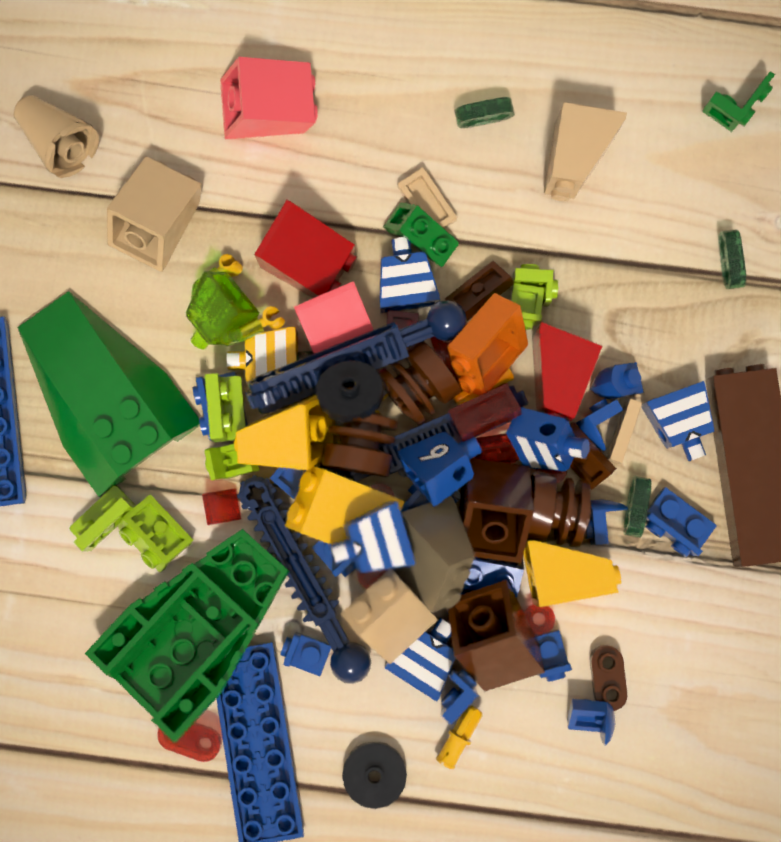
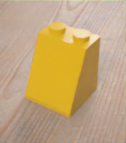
(286, 437)
(329, 502)
(567, 575)

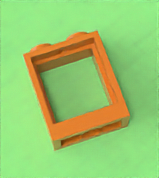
(488, 345)

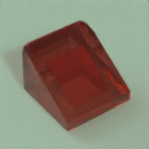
(221, 506)

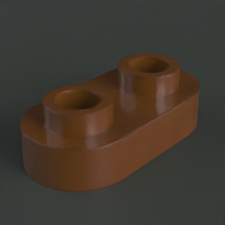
(608, 678)

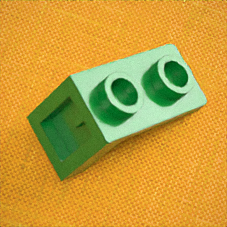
(725, 109)
(422, 231)

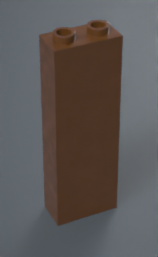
(748, 454)

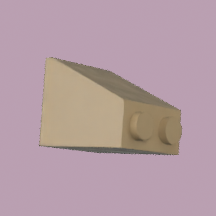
(577, 146)
(152, 213)
(389, 616)

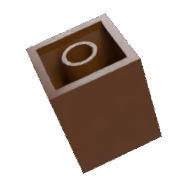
(497, 509)
(494, 637)

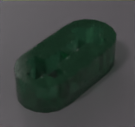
(484, 112)
(732, 259)
(637, 506)

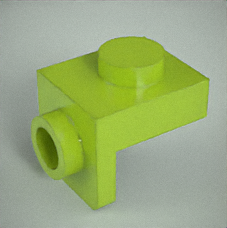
(531, 275)
(531, 301)
(223, 463)

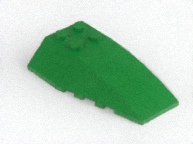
(102, 392)
(191, 632)

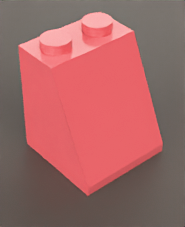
(267, 98)
(333, 317)

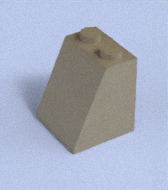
(440, 554)

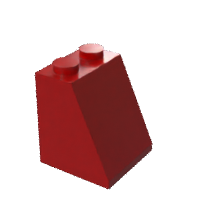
(305, 252)
(561, 370)

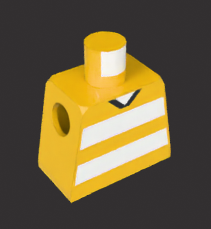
(265, 352)

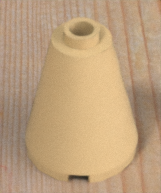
(56, 135)

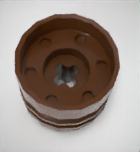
(419, 382)
(360, 446)
(561, 510)

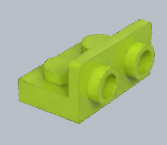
(224, 406)
(101, 519)
(153, 533)

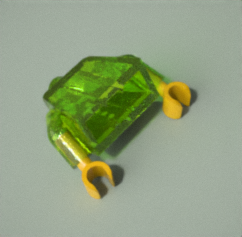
(222, 309)

